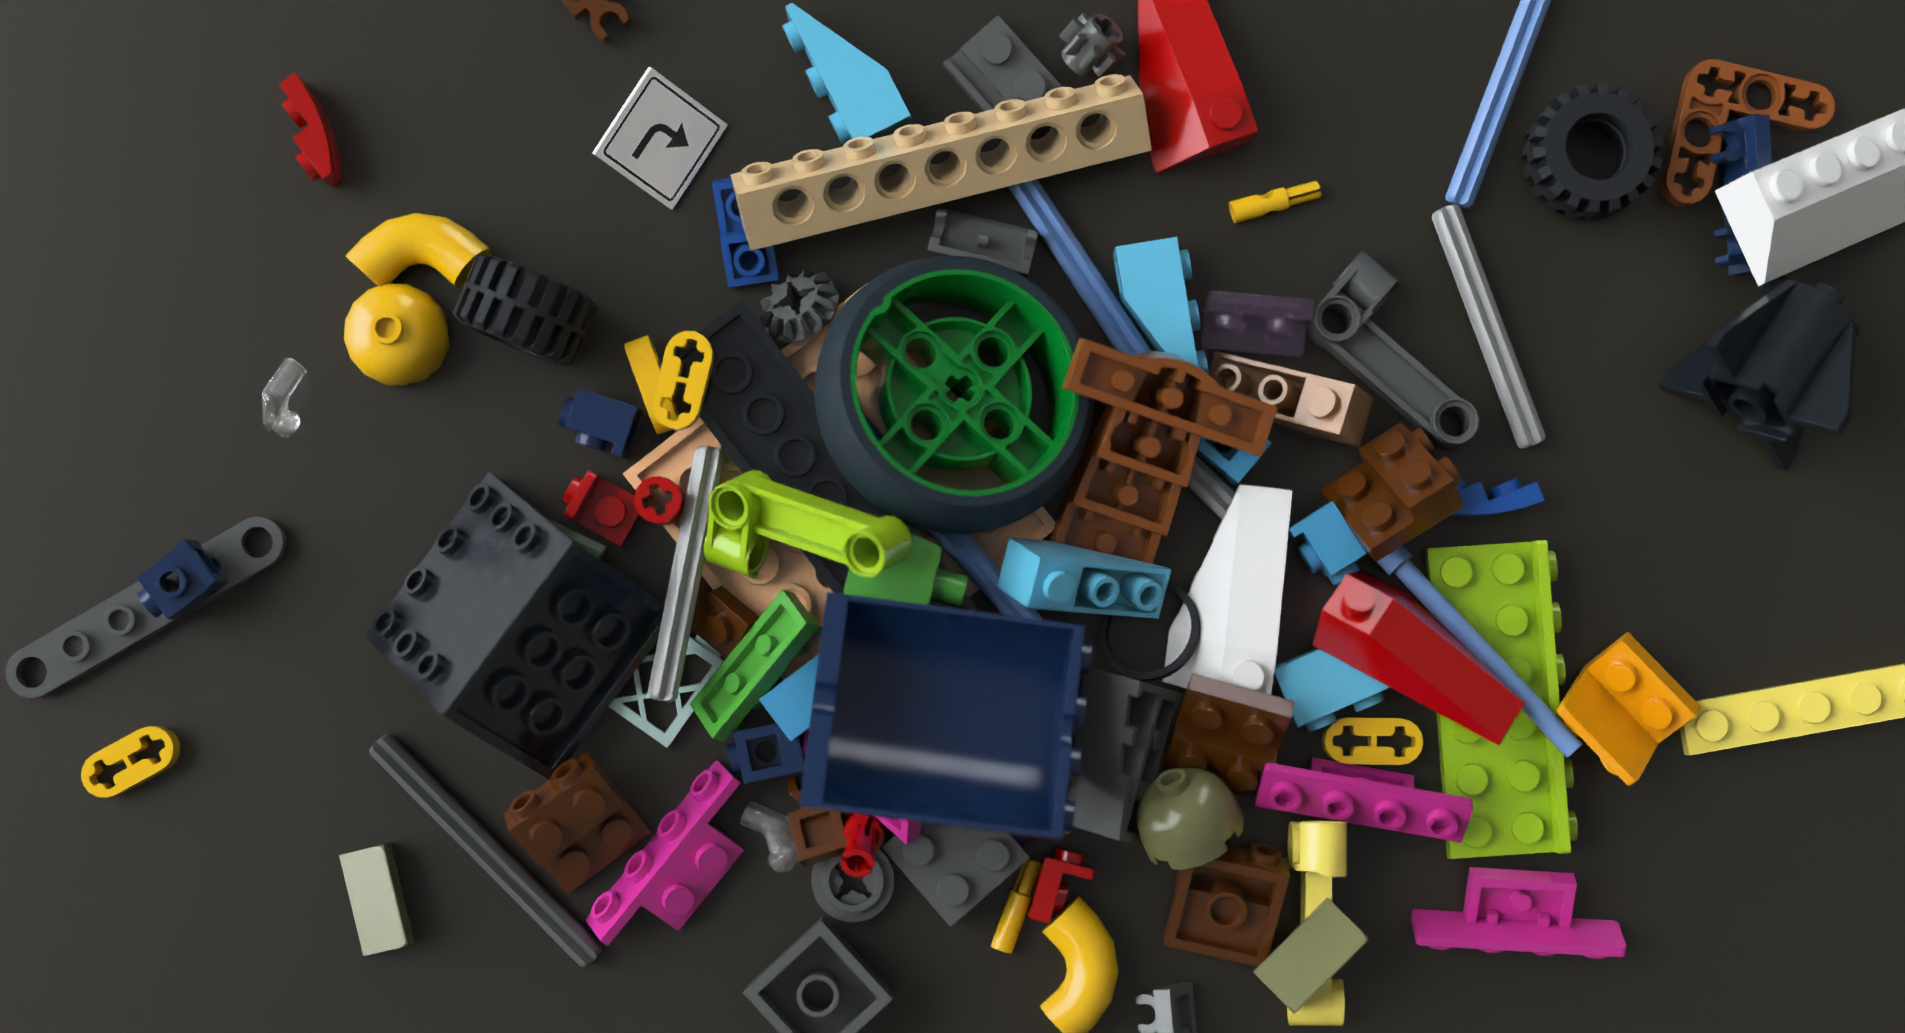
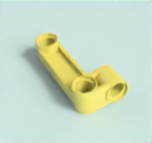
(1319, 854)

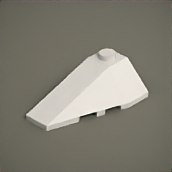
(1238, 594)

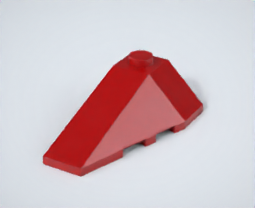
(1189, 84)
(1407, 649)

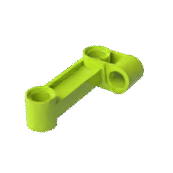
(755, 508)

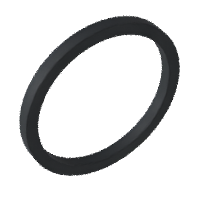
(1169, 669)

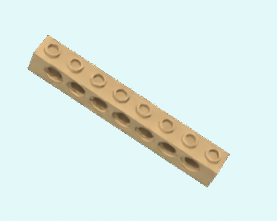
(967, 172)

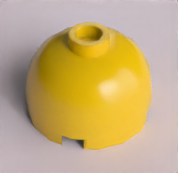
(396, 334)

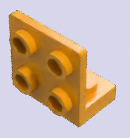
(1625, 707)

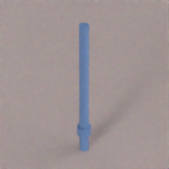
(1399, 564)

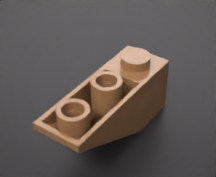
(1303, 400)

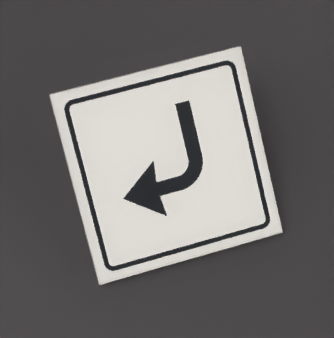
(660, 138)

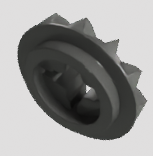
(816, 308)
(855, 905)

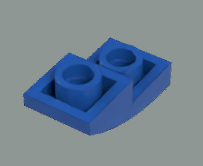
(740, 263)
(1506, 498)

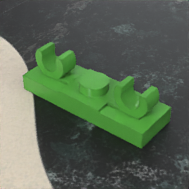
(755, 665)

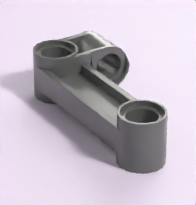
(1381, 360)

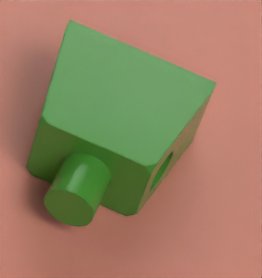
(912, 579)

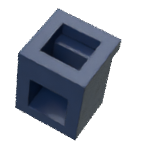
(600, 422)
(198, 579)
(745, 759)

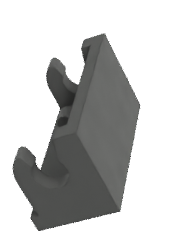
(982, 239)

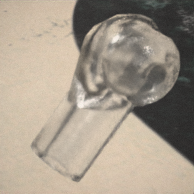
(276, 398)
(777, 835)

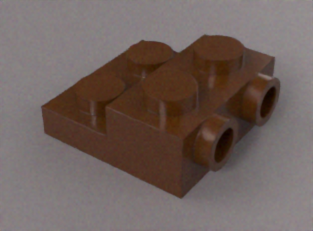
(1395, 490)
(1228, 732)
(575, 822)
(1229, 904)

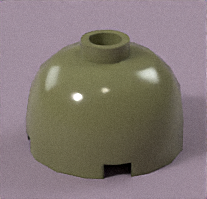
(1187, 818)

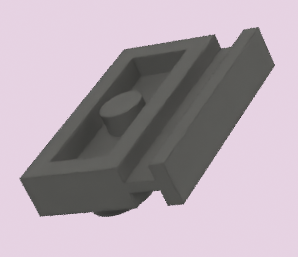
(998, 68)

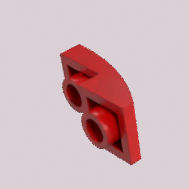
(317, 140)

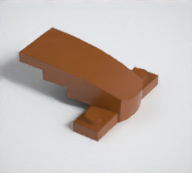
(1146, 445)

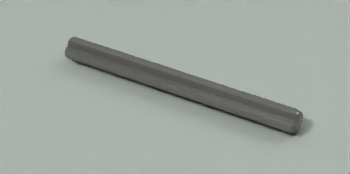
(486, 850)

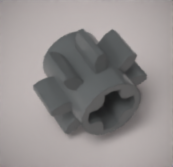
(1092, 45)

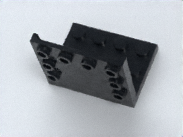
(517, 629)

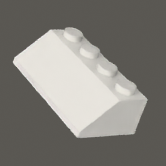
(1819, 198)

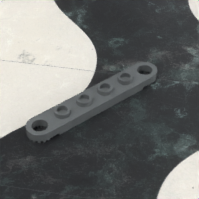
(125, 621)

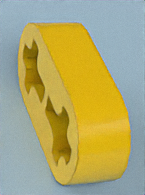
(646, 372)
(670, 378)
(125, 750)
(1372, 753)

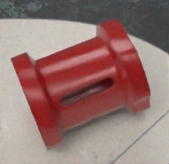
(646, 493)

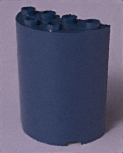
(945, 717)

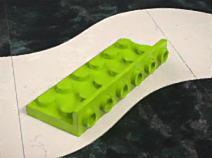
(1524, 781)

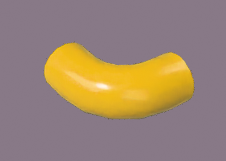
(415, 241)
(1089, 966)

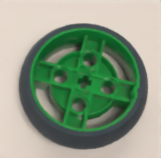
(884, 328)

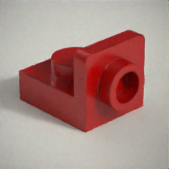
(601, 507)
(1048, 890)

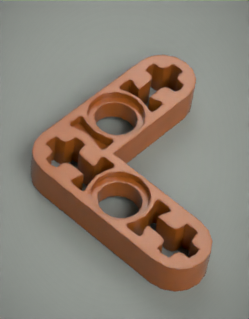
(1715, 110)

